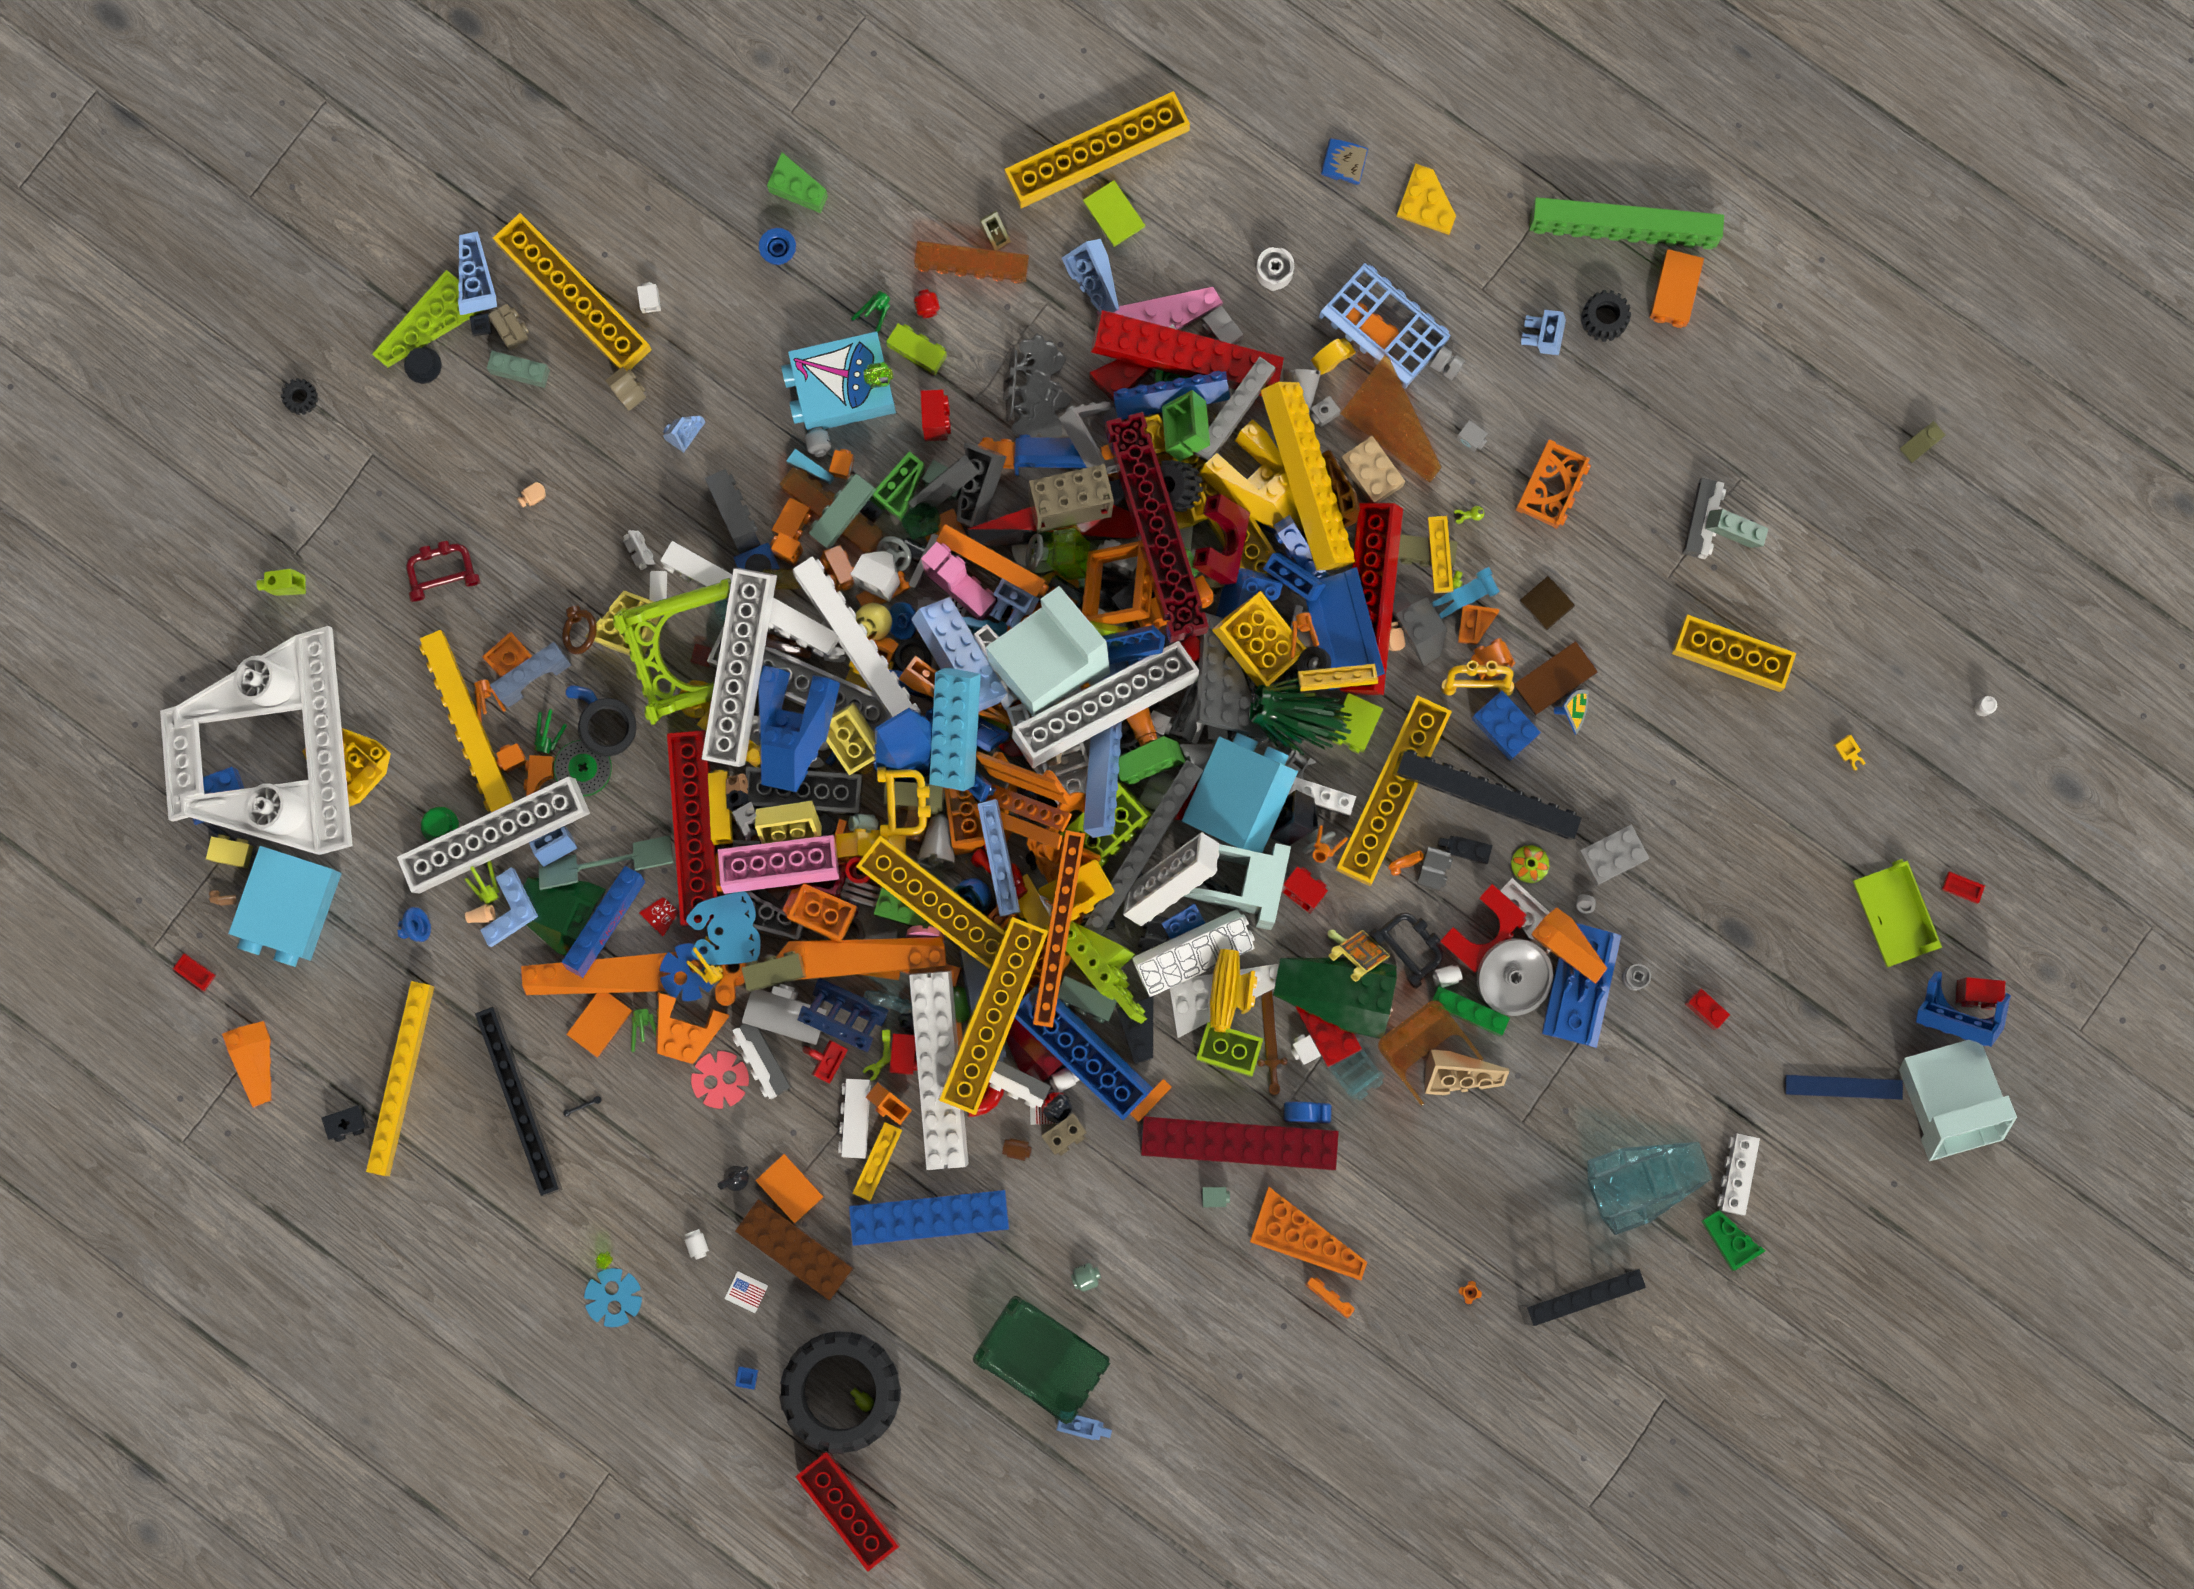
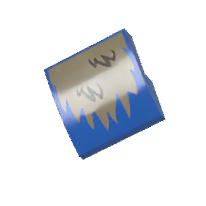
(1344, 161)

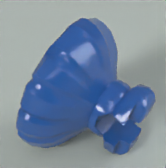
(414, 925)

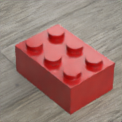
(935, 415)
(1304, 889)

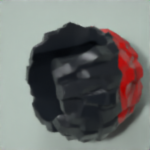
(1056, 1107)

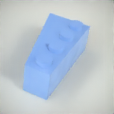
(475, 283)

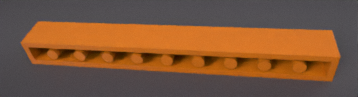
(1058, 928)

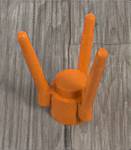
(1304, 623)
(483, 691)
(1322, 850)

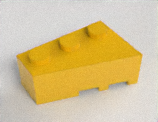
(860, 842)

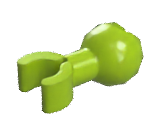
(1473, 513)

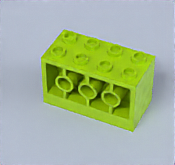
(1124, 830)

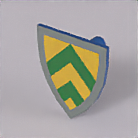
(1575, 709)

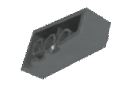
(979, 491)

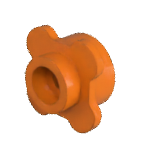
(1470, 1297)

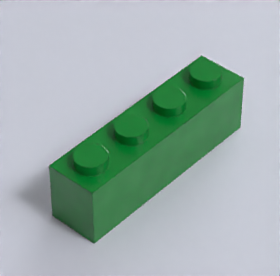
(1471, 1011)

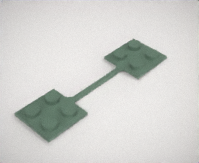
(645, 855)

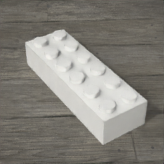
(1172, 879)

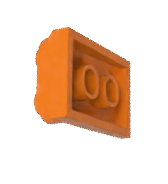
(819, 911)

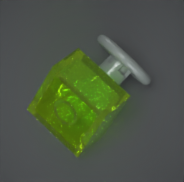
(1064, 553)

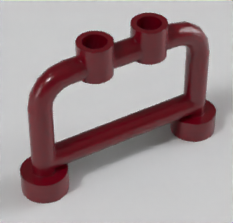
(426, 553)

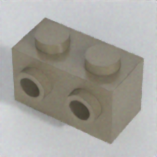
(1064, 1134)

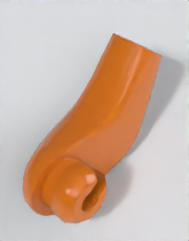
(1404, 862)

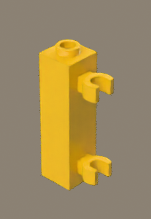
(719, 814)

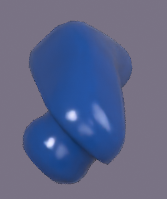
(582, 693)

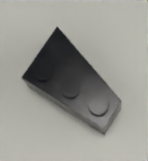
(1139, 1035)

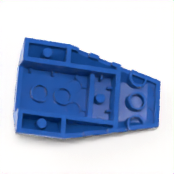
(904, 744)

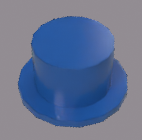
(777, 246)

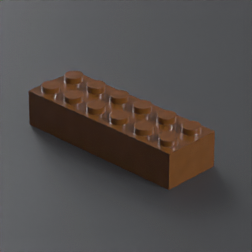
(794, 1249)

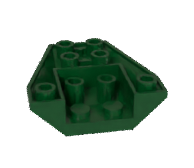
(562, 911)

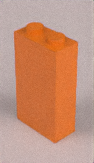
(1676, 288)

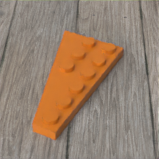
(1296, 1235)

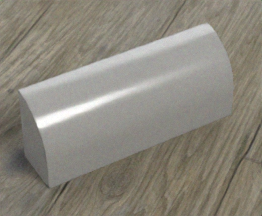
(779, 1016)

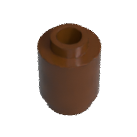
(1017, 1149)

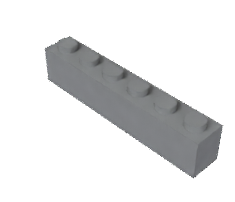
(1237, 407)

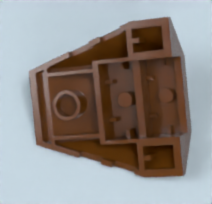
(1342, 488)

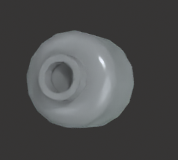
(818, 441)

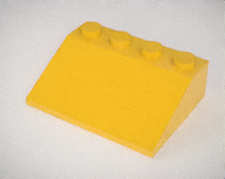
(1259, 640)

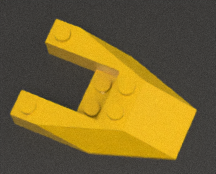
(1267, 490)

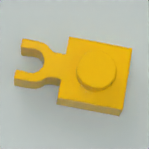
(1848, 749)

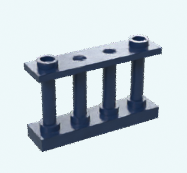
(850, 1002)

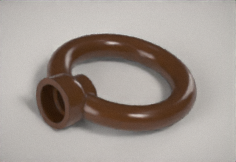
(574, 615)

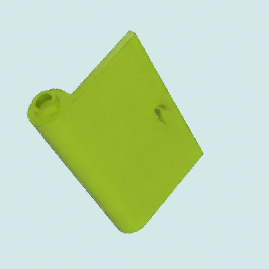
(1904, 919)

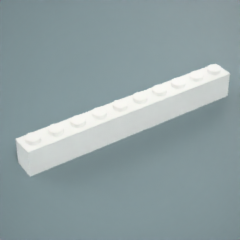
(782, 617)

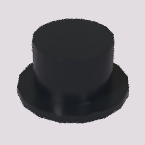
(422, 365)

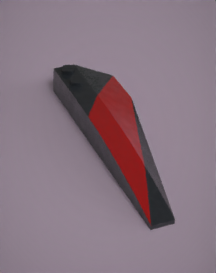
(1020, 525)

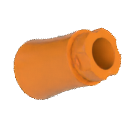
(1143, 727)

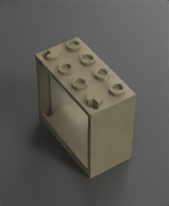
(1070, 498)

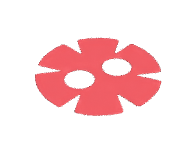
(729, 1091)

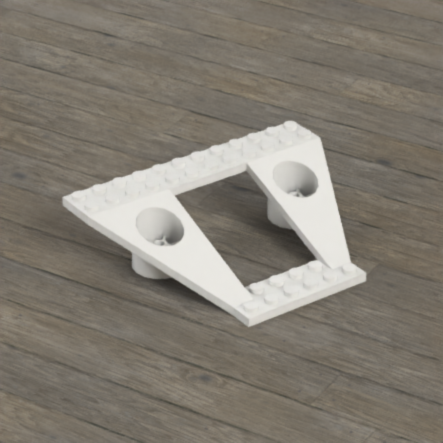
(310, 812)

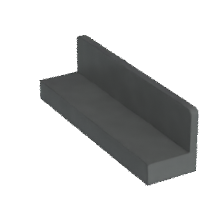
(946, 483)

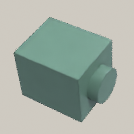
(1215, 1197)

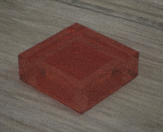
(700, 655)

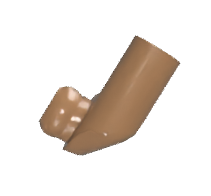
(221, 900)

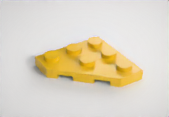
(1426, 201)

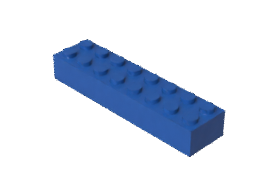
(1086, 1056)
(929, 1217)

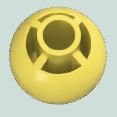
(875, 620)

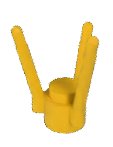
(712, 973)

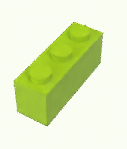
(917, 348)

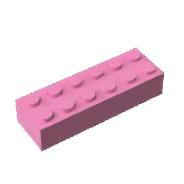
(778, 864)

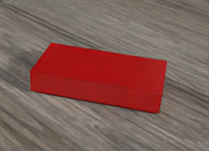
(1963, 887)
(194, 972)

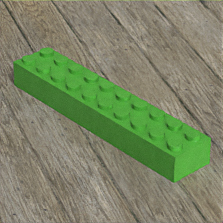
(1626, 222)

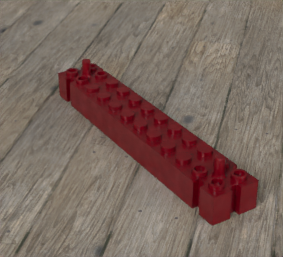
(1156, 527)

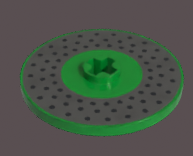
(576, 754)

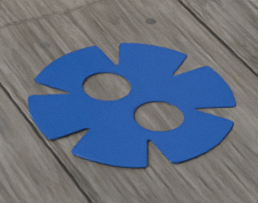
(673, 965)

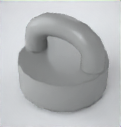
(1585, 903)

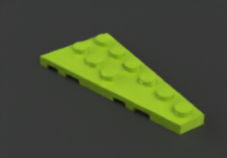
(428, 320)

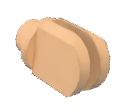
(532, 495)
(1397, 638)

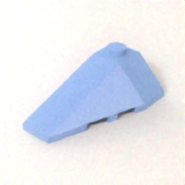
(1092, 270)
(683, 431)

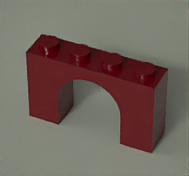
(1234, 523)

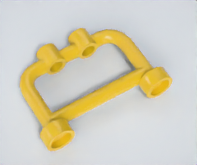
(1507, 686)
(922, 792)

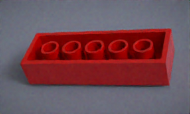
(847, 1511)

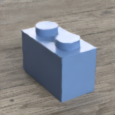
(553, 845)

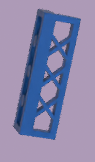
(1134, 648)

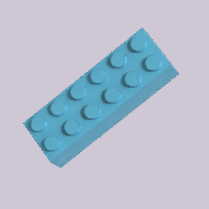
(954, 729)

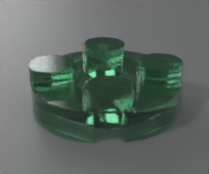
(928, 526)

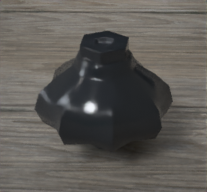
(906, 1022)

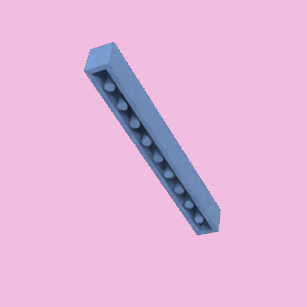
(1103, 775)

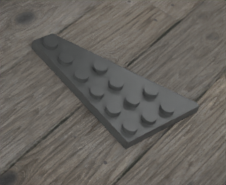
(1222, 688)

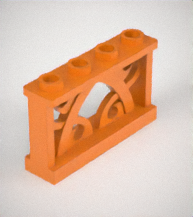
(1549, 459)

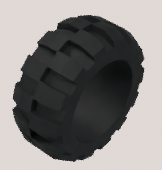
(794, 1401)

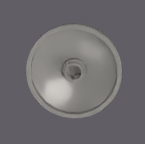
(1514, 977)

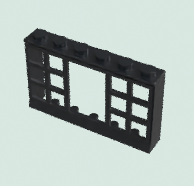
(1583, 1298)

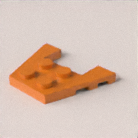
(683, 1039)

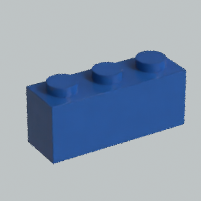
(1294, 576)

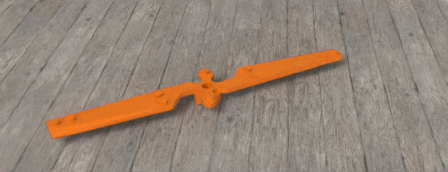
(819, 960)

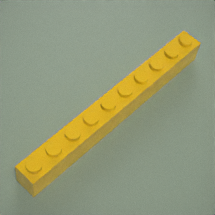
(467, 722)
(400, 1079)

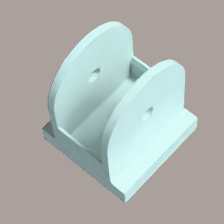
(1260, 887)

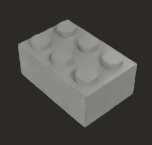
(1613, 855)

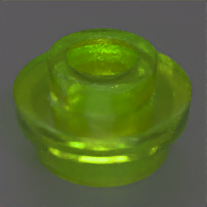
(603, 1260)

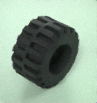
(1609, 301)

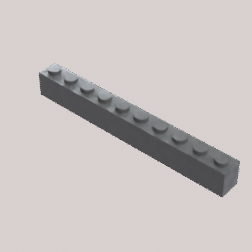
(1145, 846)

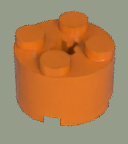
(1495, 652)

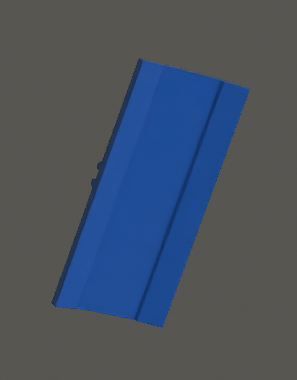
(1345, 623)
(1575, 1001)

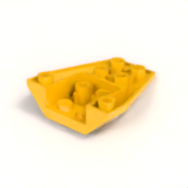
(364, 764)

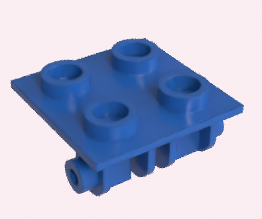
(1183, 922)

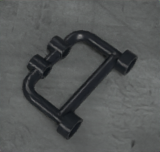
(1430, 939)

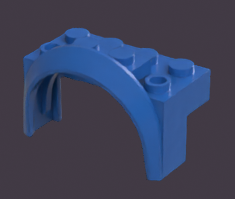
(1939, 1014)

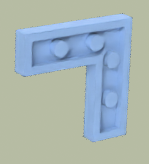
(521, 909)

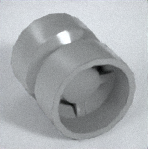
(1454, 364)
(1636, 977)

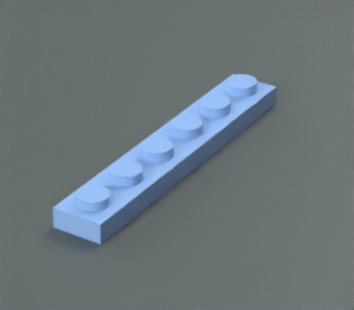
(998, 858)

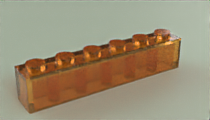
(971, 261)
(813, 496)

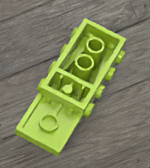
(1101, 963)

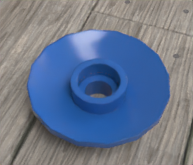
(902, 624)

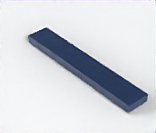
(1843, 1087)

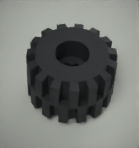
(1181, 484)

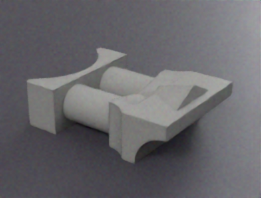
(1299, 758)

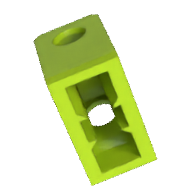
(282, 582)

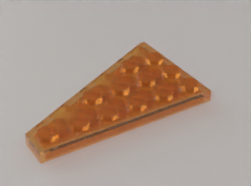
(1386, 413)

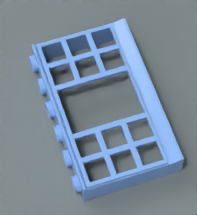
(1365, 342)

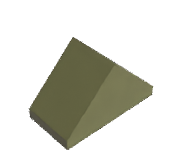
(994, 230)

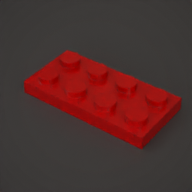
(1329, 1039)

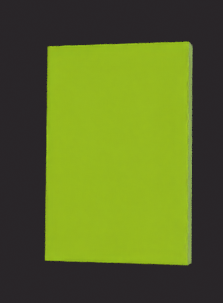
(1114, 213)

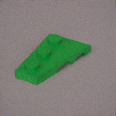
(1731, 1241)

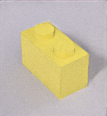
(229, 852)

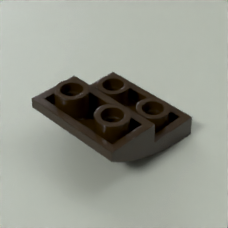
(1547, 603)

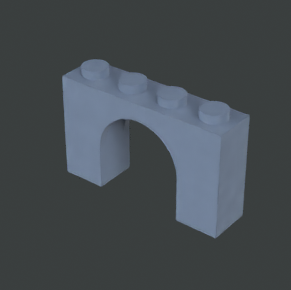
(509, 686)

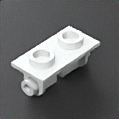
(635, 542)

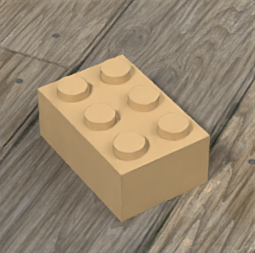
(1372, 471)

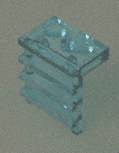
(1358, 1088)

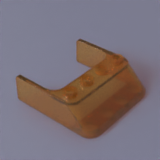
(1419, 1036)

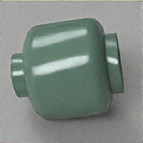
(1085, 1277)

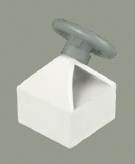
(877, 570)

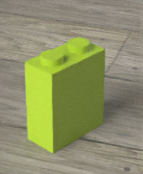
(1363, 722)

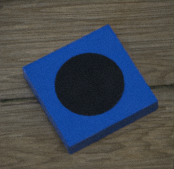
(757, 559)

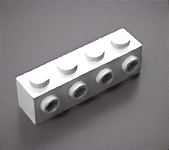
(855, 1118)
(1739, 1174)

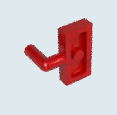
(828, 1060)

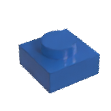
(746, 1377)

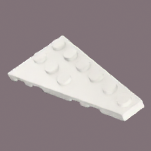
(1192, 997)

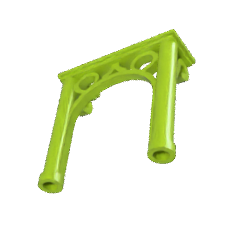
(624, 622)

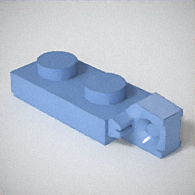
(1085, 1428)

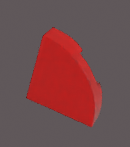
(1011, 749)

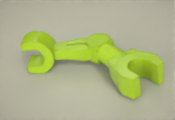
(876, 1068)

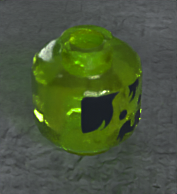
(878, 375)

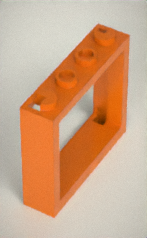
(1093, 579)

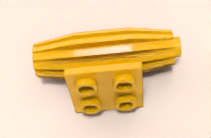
(1230, 990)

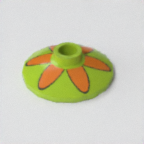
(1521, 868)

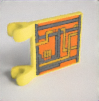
(1361, 952)

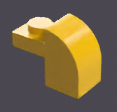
(1332, 355)

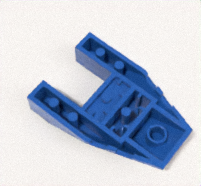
(789, 738)

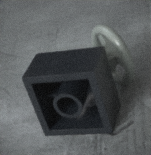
(1297, 821)

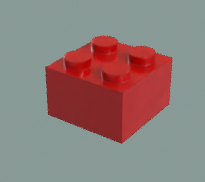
(1978, 991)

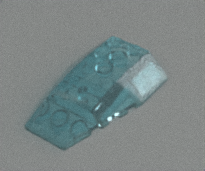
(1644, 1182)

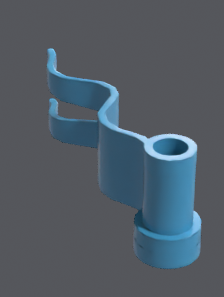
(1469, 593)

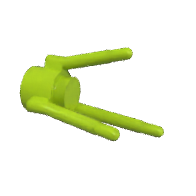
(488, 894)

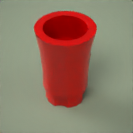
(851, 871)

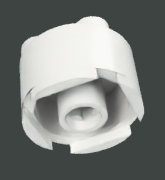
(1275, 258)

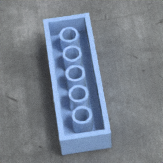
(956, 647)

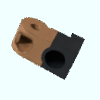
(736, 791)

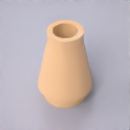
(482, 914)

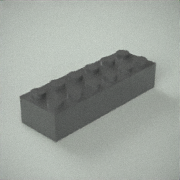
(828, 791)

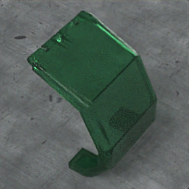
(1041, 1359)

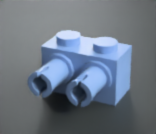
(1551, 332)
(1009, 594)

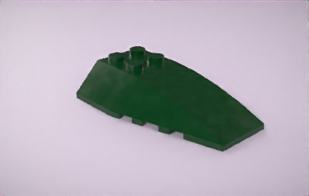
(1330, 993)

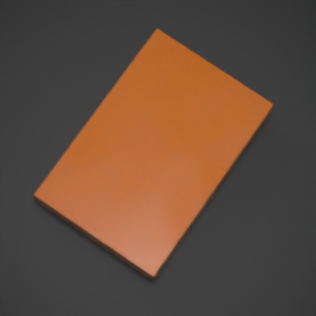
(599, 1023)
(789, 1188)

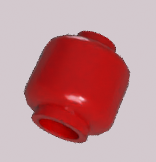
(926, 304)

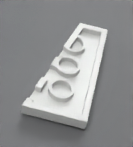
(1529, 905)

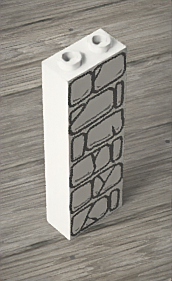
(1192, 952)

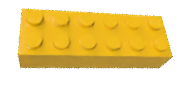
(1734, 653)

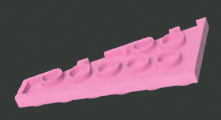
(1173, 309)

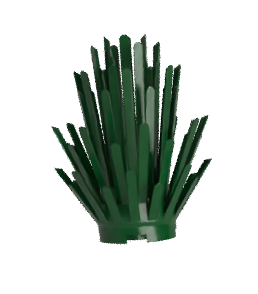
(1298, 714)

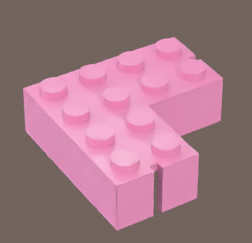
(952, 577)

